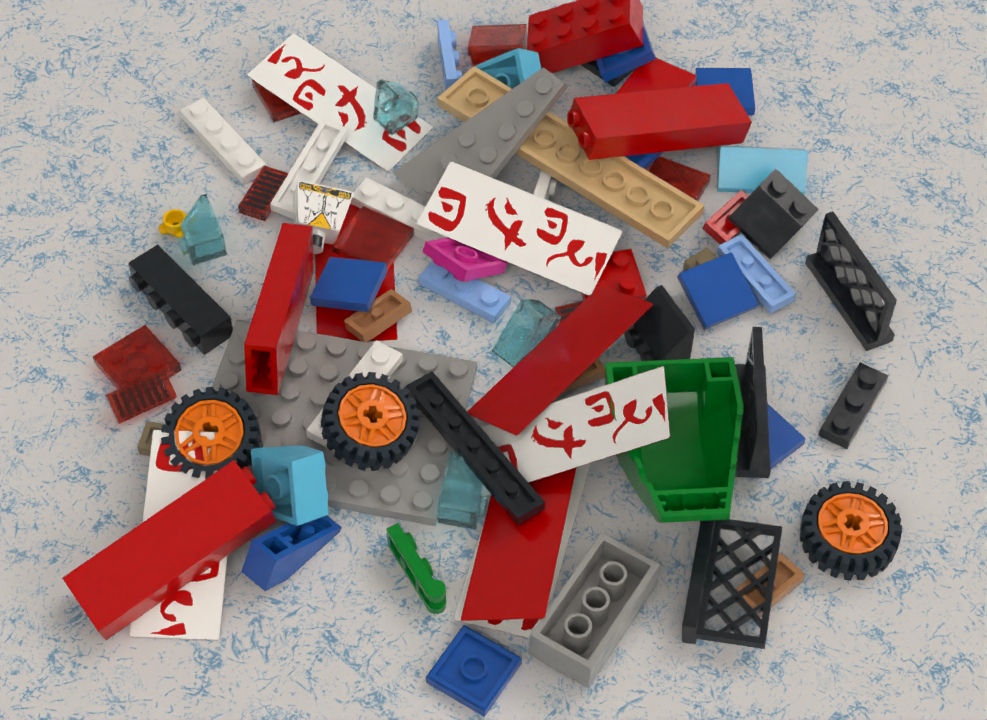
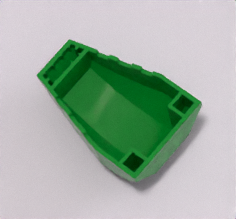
(695, 467)

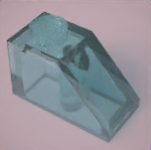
(394, 106)
(202, 233)
(525, 330)
(460, 495)

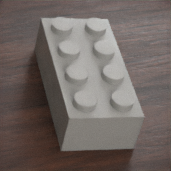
(594, 609)

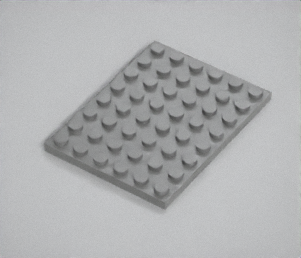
(314, 367)

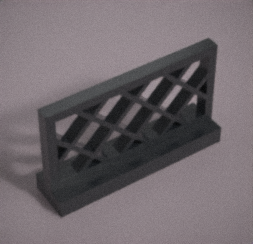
(852, 284)
(753, 447)
(702, 583)

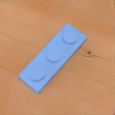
(448, 56)
(761, 277)
(471, 295)

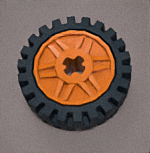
(212, 412)
(369, 421)
(850, 530)

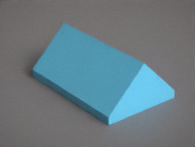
(749, 166)

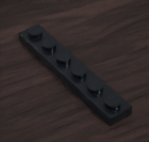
(476, 448)

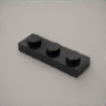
(853, 405)

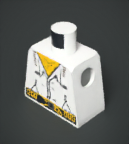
(321, 208)

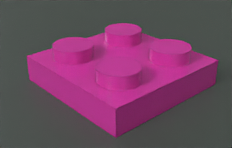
(462, 260)

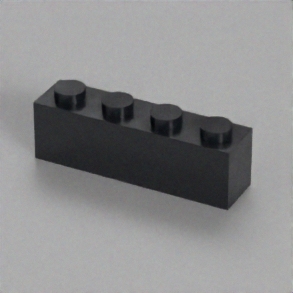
(180, 299)

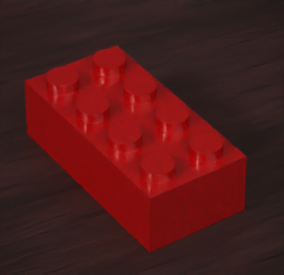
(584, 32)

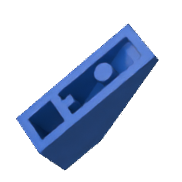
(285, 550)

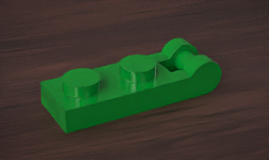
(416, 569)

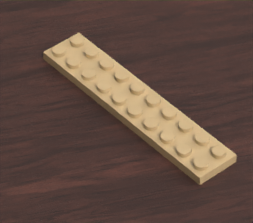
(608, 182)

